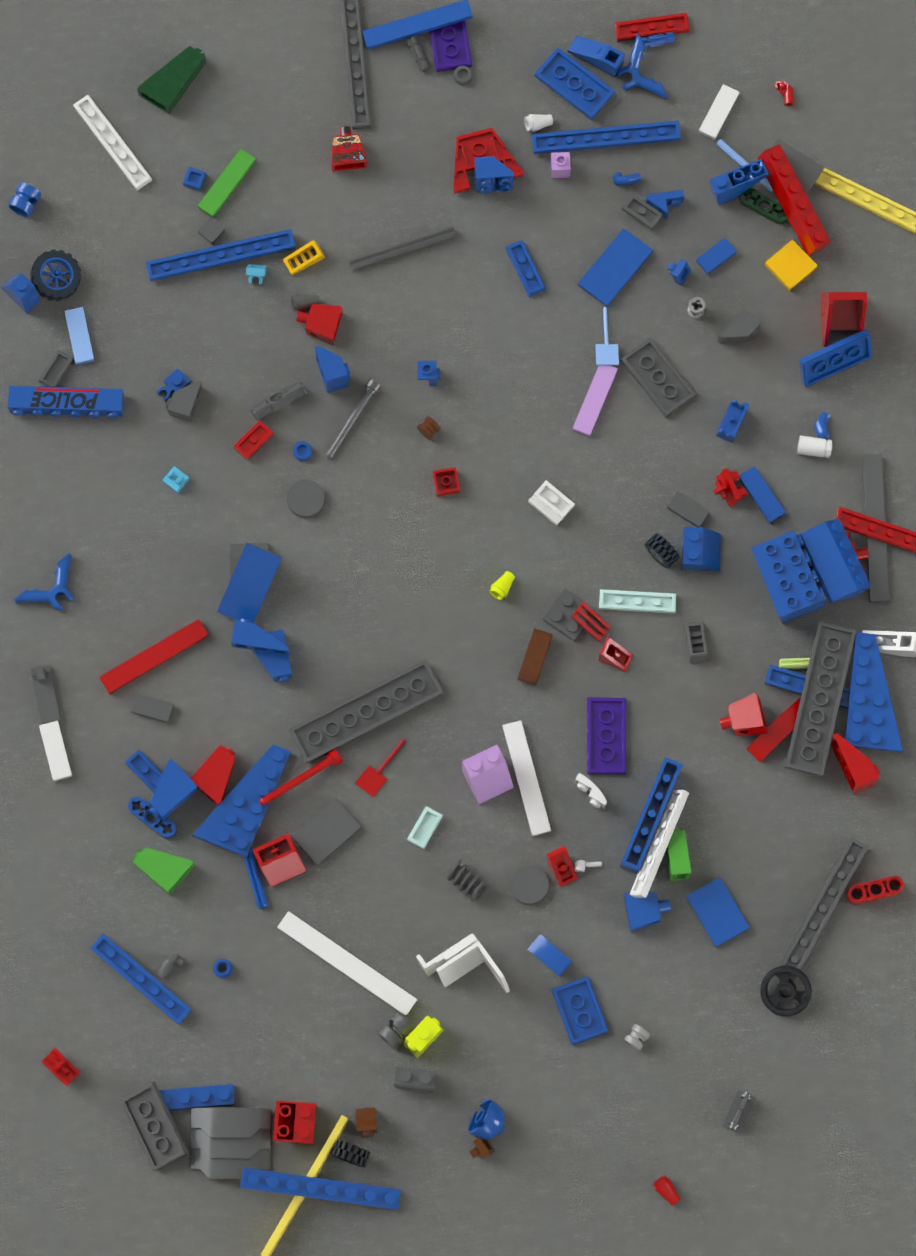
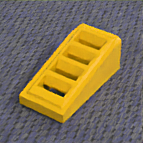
(300, 252)

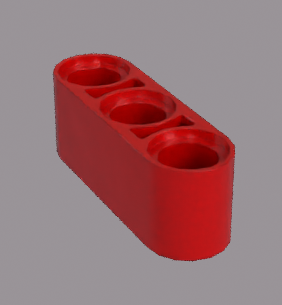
(882, 884)

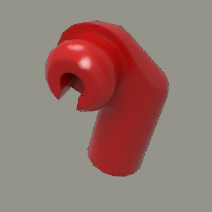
(787, 91)

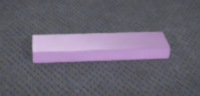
(594, 399)

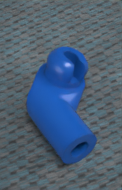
(626, 180)
(820, 426)

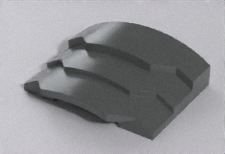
(229, 1140)

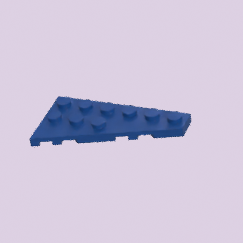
(870, 709)

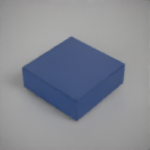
(194, 179)

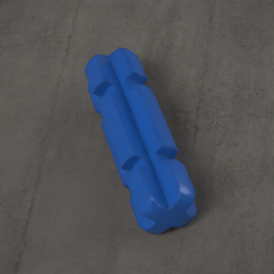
(658, 40)

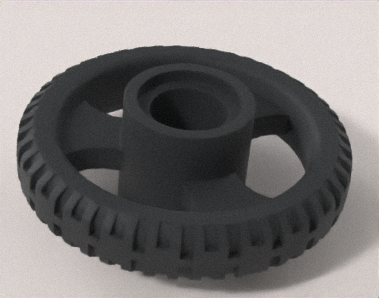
(772, 1001)

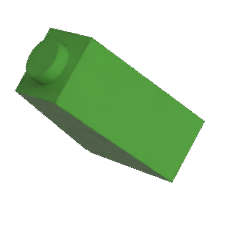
(678, 857)
(163, 868)

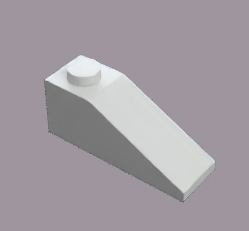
(895, 642)

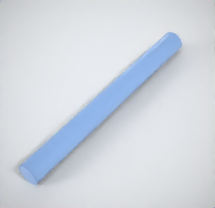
(740, 160)

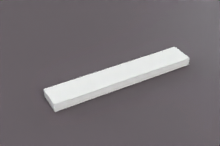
(112, 142)
(526, 778)
(659, 843)

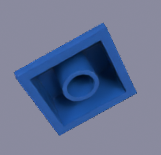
(332, 369)
(700, 549)

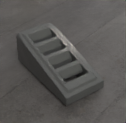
(698, 654)

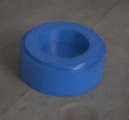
(302, 451)

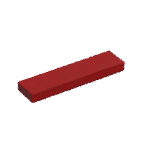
(651, 26)

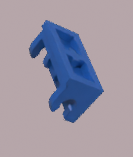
(732, 420)

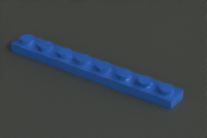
(606, 137)
(220, 255)
(320, 1188)

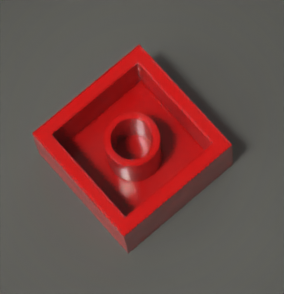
(446, 482)

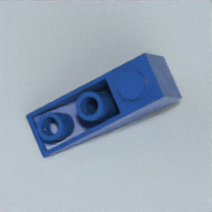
(597, 54)
(734, 183)

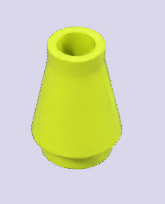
(502, 586)

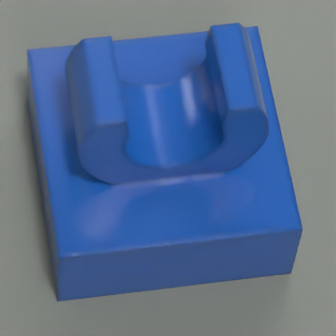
(679, 271)

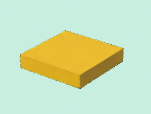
(791, 265)

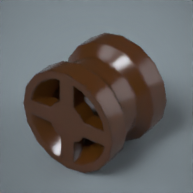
(428, 428)

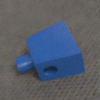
(644, 911)

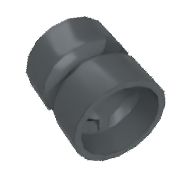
(396, 1031)

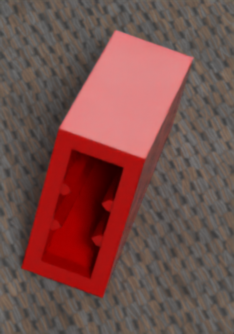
(215, 774)

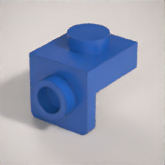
(428, 371)

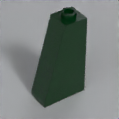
(173, 79)

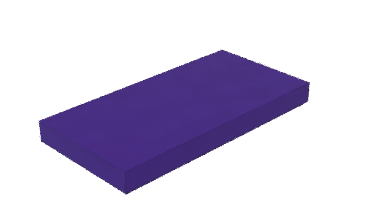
(606, 736)

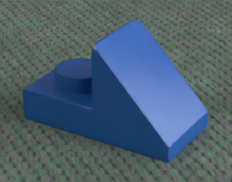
(661, 200)

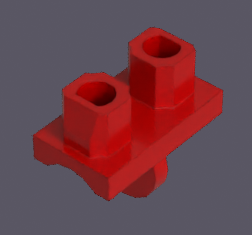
(727, 488)
(61, 1067)

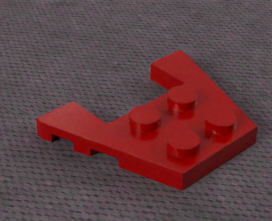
(479, 144)

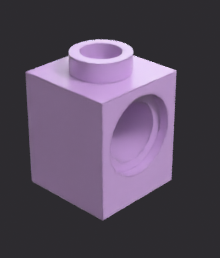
(560, 165)

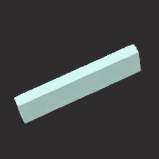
(637, 601)

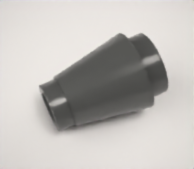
(304, 301)

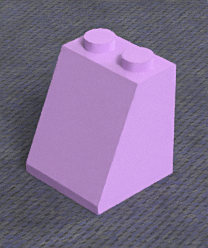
(487, 774)

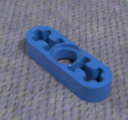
(160, 830)

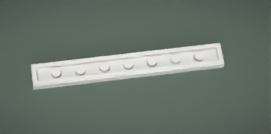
(347, 963)

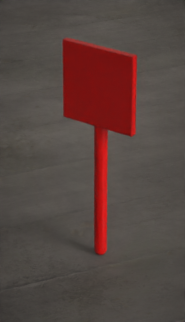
(371, 779)

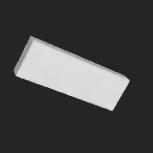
(718, 112)
(55, 750)

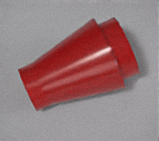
(666, 1189)

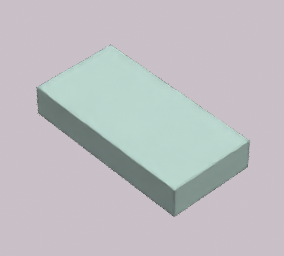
(424, 827)

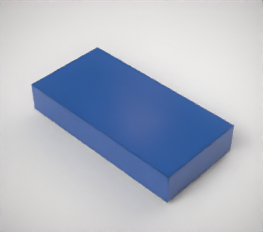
(716, 256)

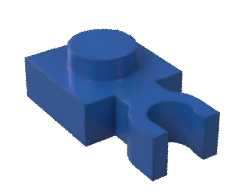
(174, 382)

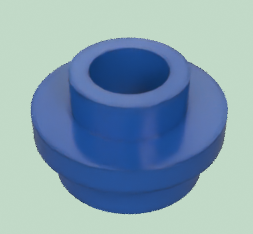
(222, 962)

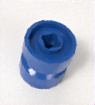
(25, 198)

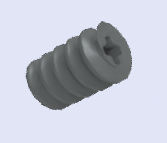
(467, 881)

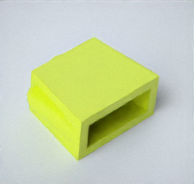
(423, 1036)

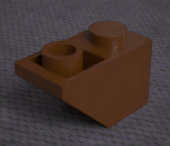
(366, 1122)

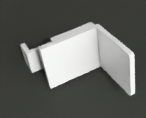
(460, 960)

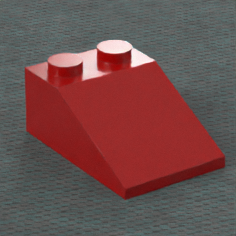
(856, 766)

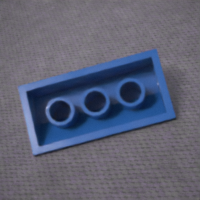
(835, 561)

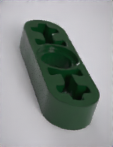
(765, 213)

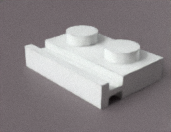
(551, 503)

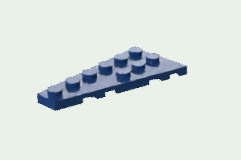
(240, 814)

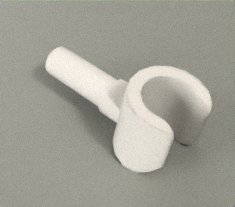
(581, 864)

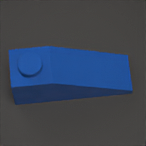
(252, 637)

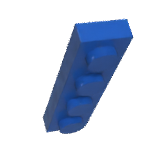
(199, 1097)

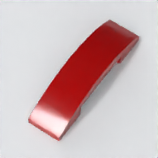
(776, 733)

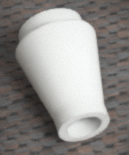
(536, 122)

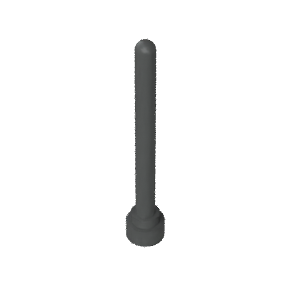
(371, 389)

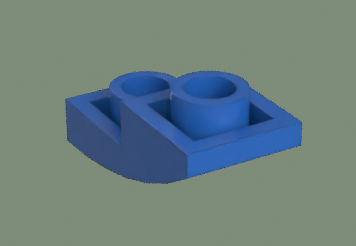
(549, 955)

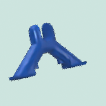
(637, 79)
(51, 595)

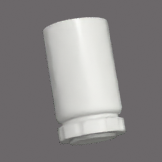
(814, 446)

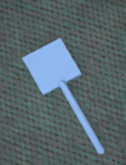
(606, 353)

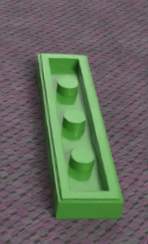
(226, 183)

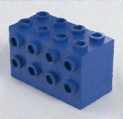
(789, 576)

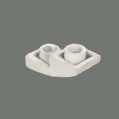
(595, 796)

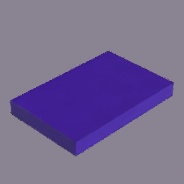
(450, 47)

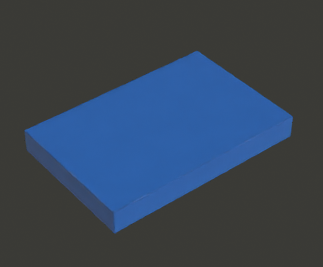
(717, 912)
(580, 1010)

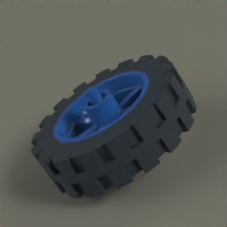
(63, 259)

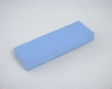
(79, 335)

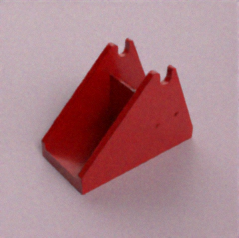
(842, 312)

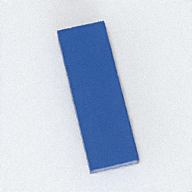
(525, 268)
(762, 495)
(144, 770)

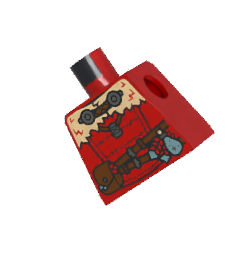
(347, 151)

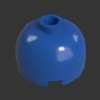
(488, 1121)

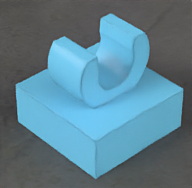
(256, 271)
(175, 479)

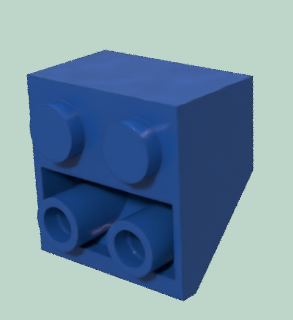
(492, 175)

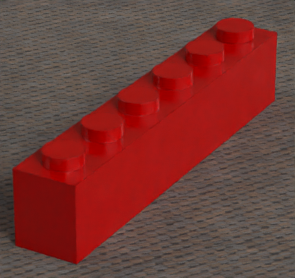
(794, 200)

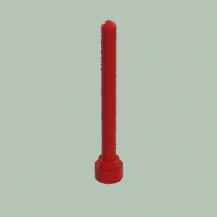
(332, 759)

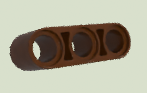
(535, 657)

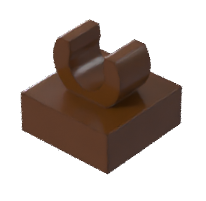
(482, 1147)

